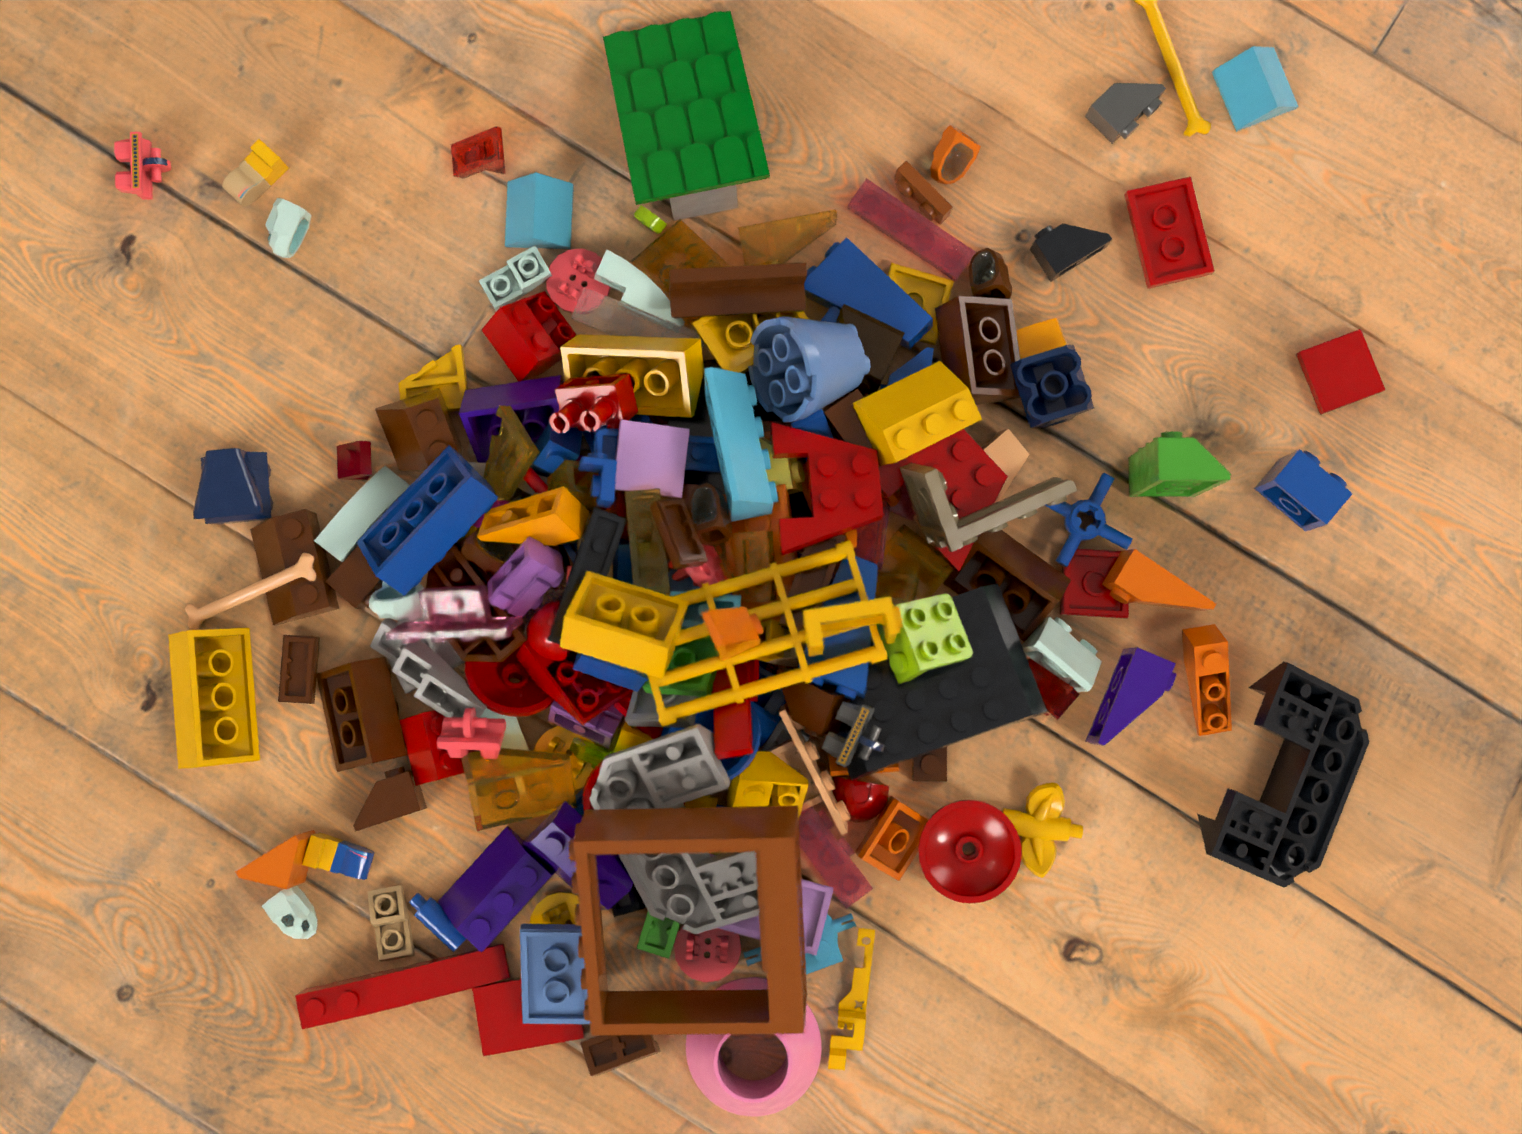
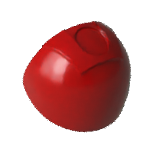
(538, 632)
(861, 798)

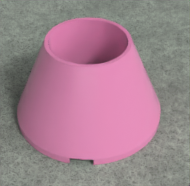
(755, 1096)

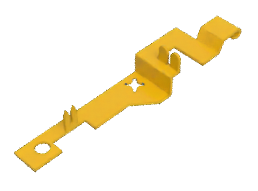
(847, 1013)

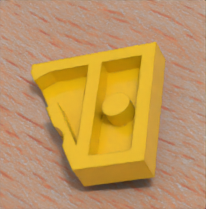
(445, 373)

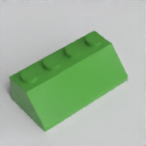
(1174, 468)

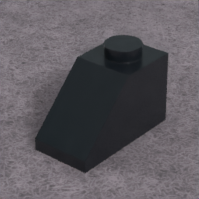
(1066, 247)

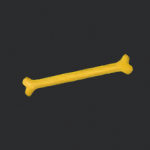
(1195, 123)

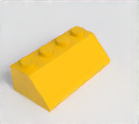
(662, 369)
(213, 697)

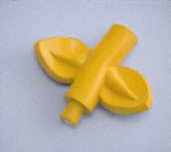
(1042, 826)

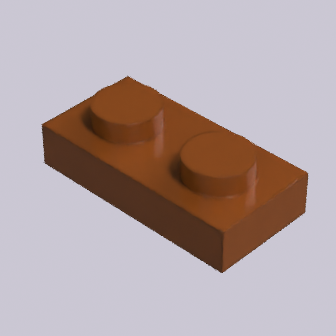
(931, 202)

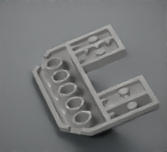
(680, 886)

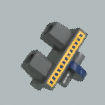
(845, 748)

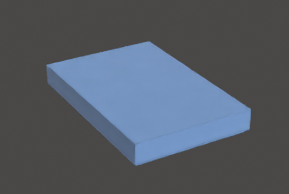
(551, 974)

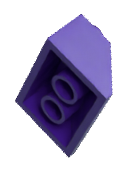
(530, 399)
(551, 846)
(494, 889)

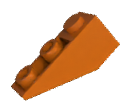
(1208, 678)

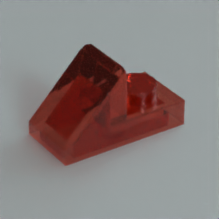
(479, 154)
(1054, 691)

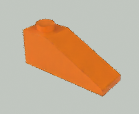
(1145, 582)
(732, 630)

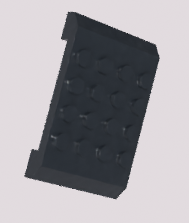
(954, 699)

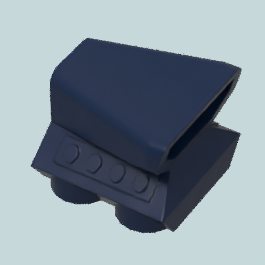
(1052, 386)
(233, 487)

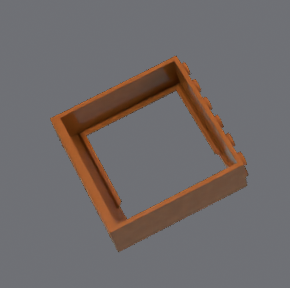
(775, 839)

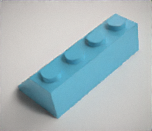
(738, 444)

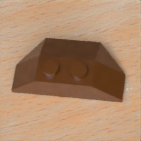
(457, 571)

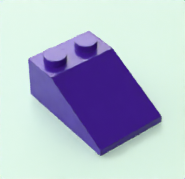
(1133, 688)

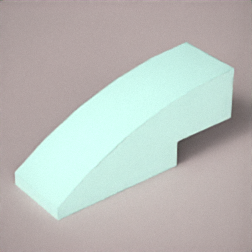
(637, 287)
(361, 513)

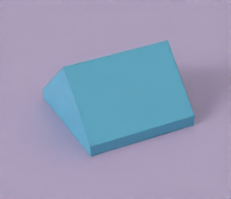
(1254, 87)
(539, 212)

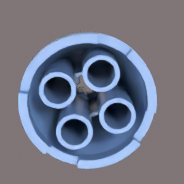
(805, 365)

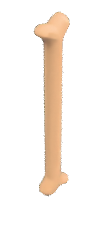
(302, 568)

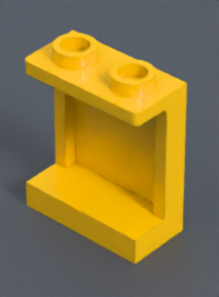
(850, 616)

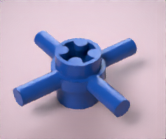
(1098, 527)

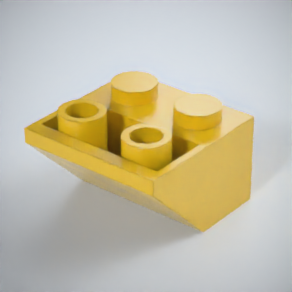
(767, 783)

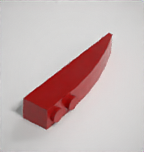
(400, 986)

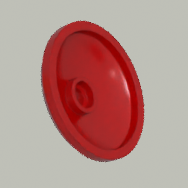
(492, 687)
(974, 875)

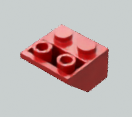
(529, 335)
(425, 758)

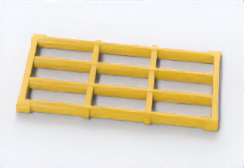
(794, 639)

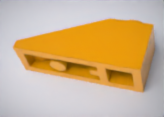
(546, 517)

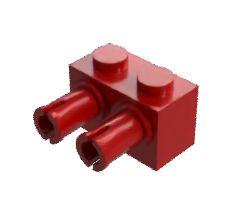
(594, 403)

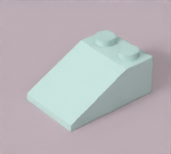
(1063, 654)

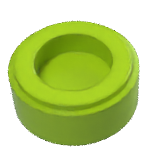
(649, 219)

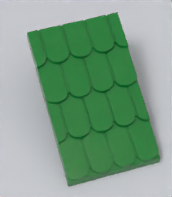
(686, 113)

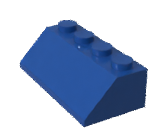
(426, 521)

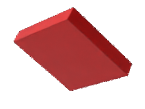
(1340, 371)
(1085, 591)

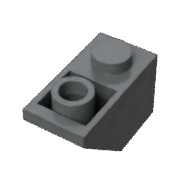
(1122, 106)

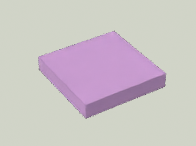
(651, 457)

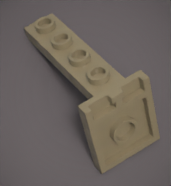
(940, 520)

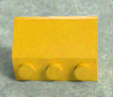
(916, 412)
(623, 624)

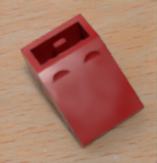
(575, 691)

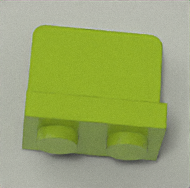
(928, 637)

